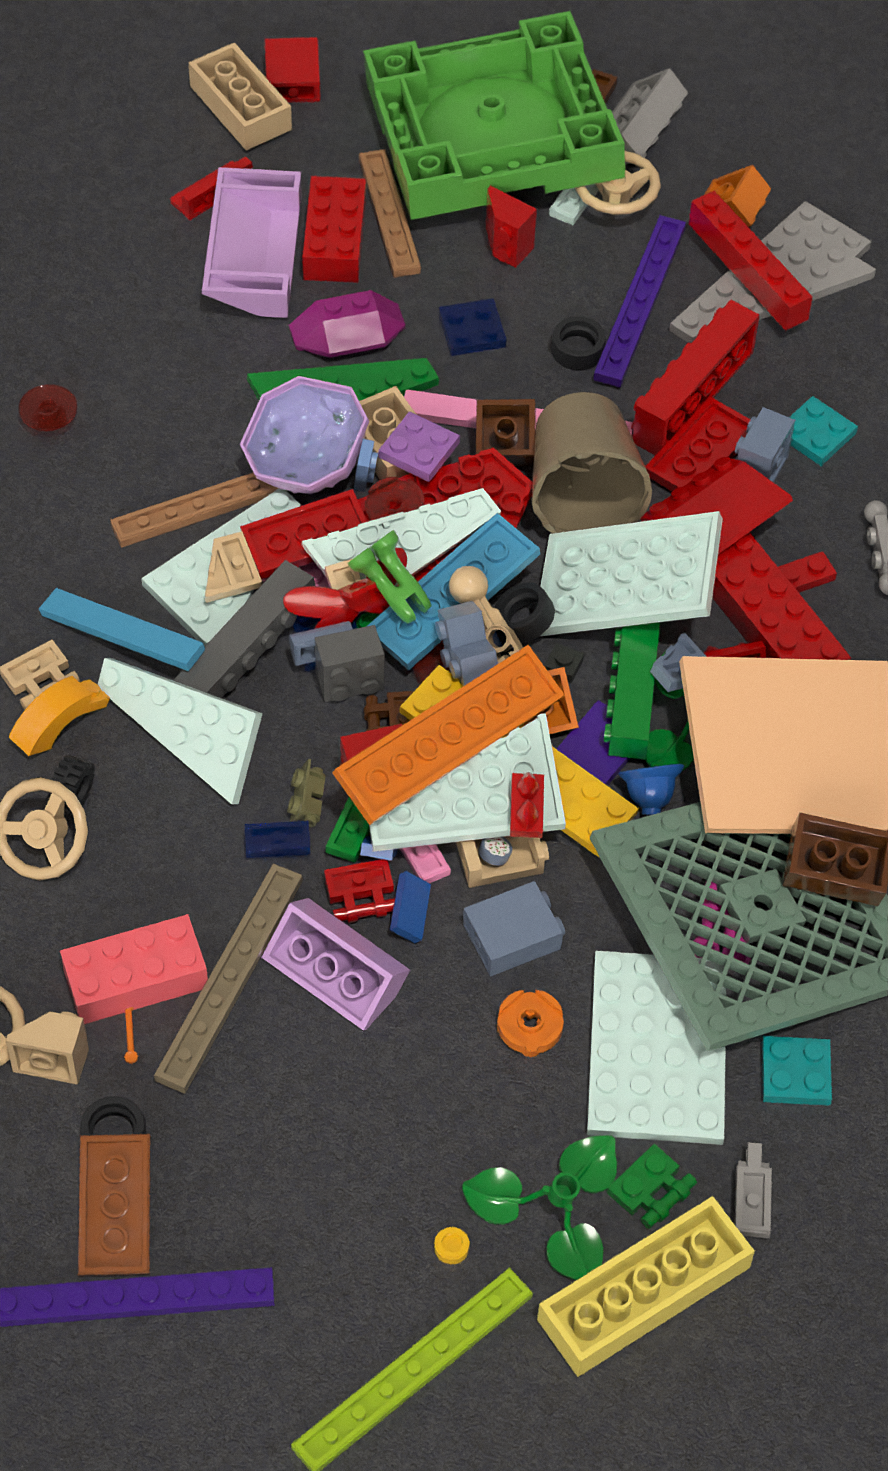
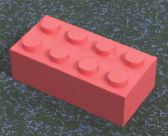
(134, 969)

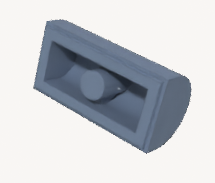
(303, 643)

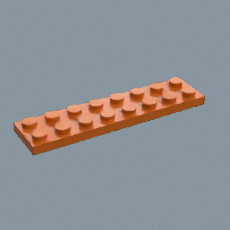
(448, 734)

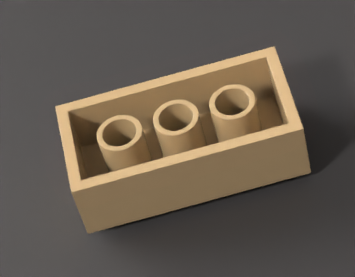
(240, 96)

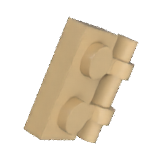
(34, 667)

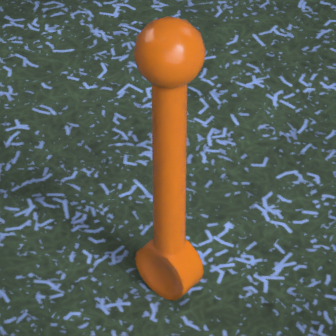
(130, 1056)

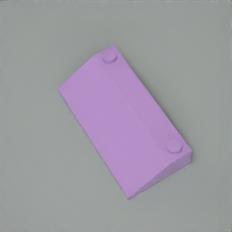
(253, 240)

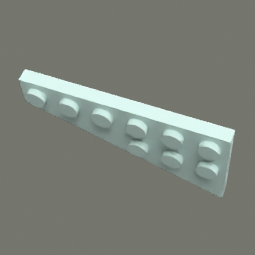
(197, 727)

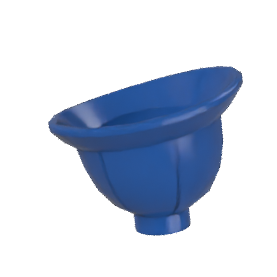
(652, 786)

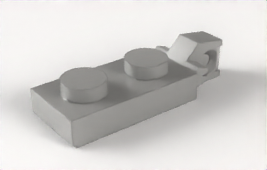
(753, 1194)

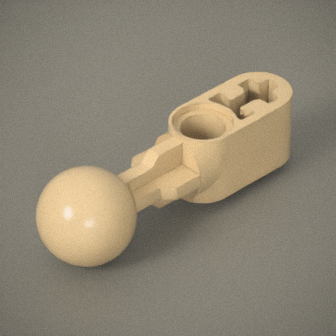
(471, 584)

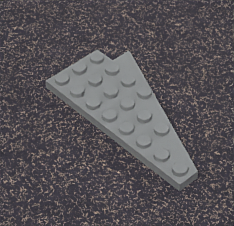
(813, 249)

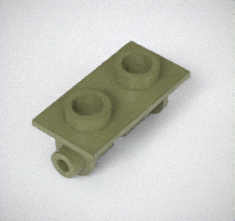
(307, 783)

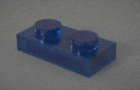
(277, 839)

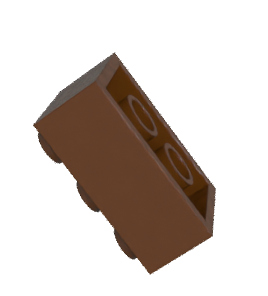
(837, 859)

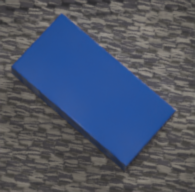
(410, 907)

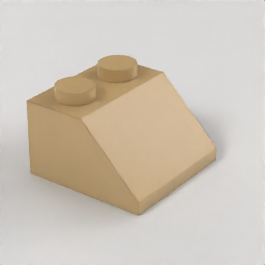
(50, 1047)

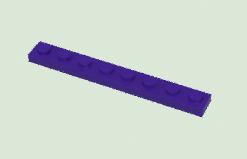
(639, 301)
(136, 1297)

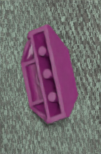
(347, 324)

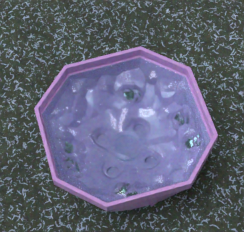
(305, 435)

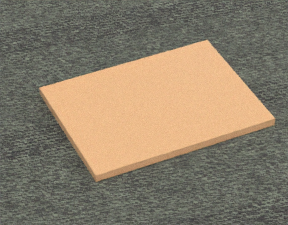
(788, 741)

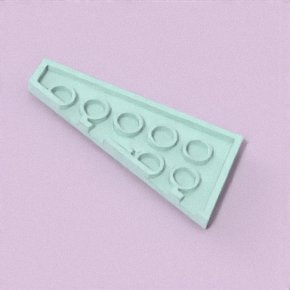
(421, 532)

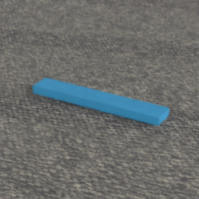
(122, 629)

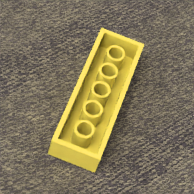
(645, 1286)

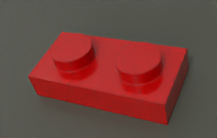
(809, 571)

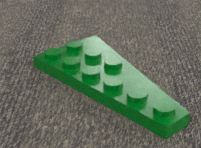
(364, 378)

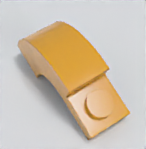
(53, 710)

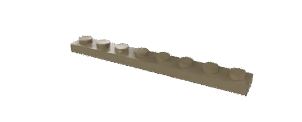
(228, 979)

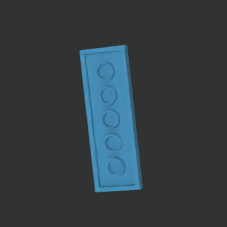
(494, 549)

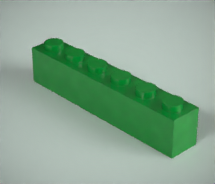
(632, 690)

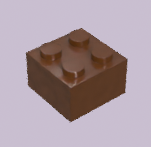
(508, 428)

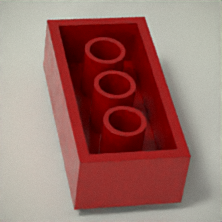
(334, 229)

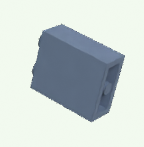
(513, 928)

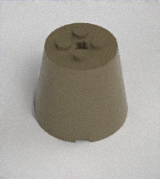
(587, 466)

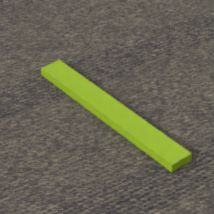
(411, 1371)

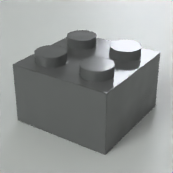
(349, 663)

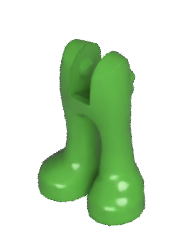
(407, 585)

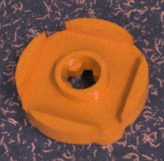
(530, 1039)

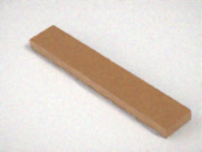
(389, 213)
(189, 509)

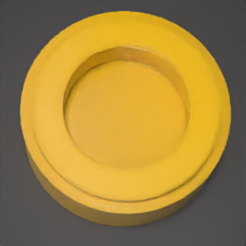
(451, 1245)

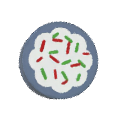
(495, 850)

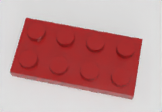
(698, 444)
(281, 535)

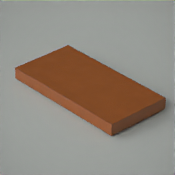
(114, 1205)

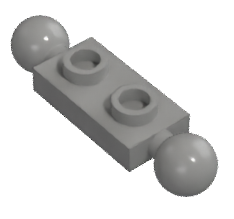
(877, 535)

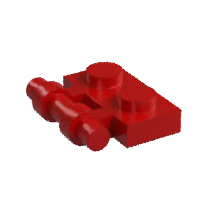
(358, 882)

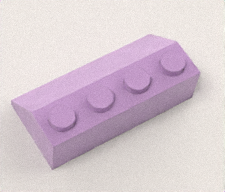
(335, 963)

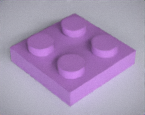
(419, 446)

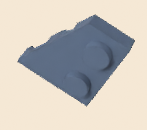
(667, 667)

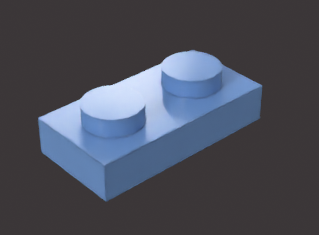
(366, 465)

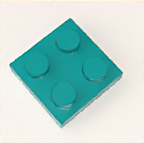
(820, 431)
(796, 1070)

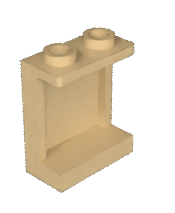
(525, 860)

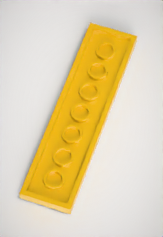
(585, 799)

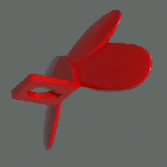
(341, 604)

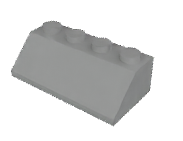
(648, 110)

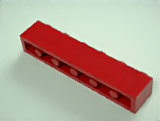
(750, 260)

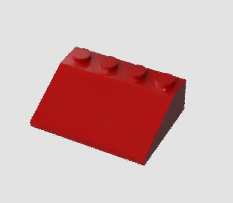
(734, 490)

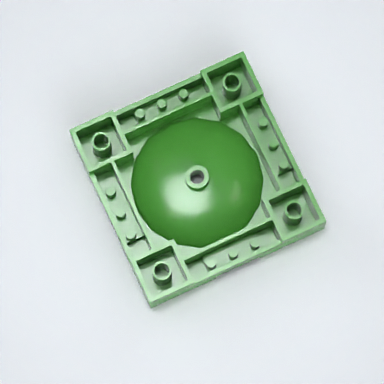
(493, 114)

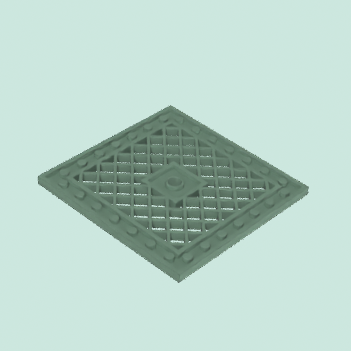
(713, 1015)

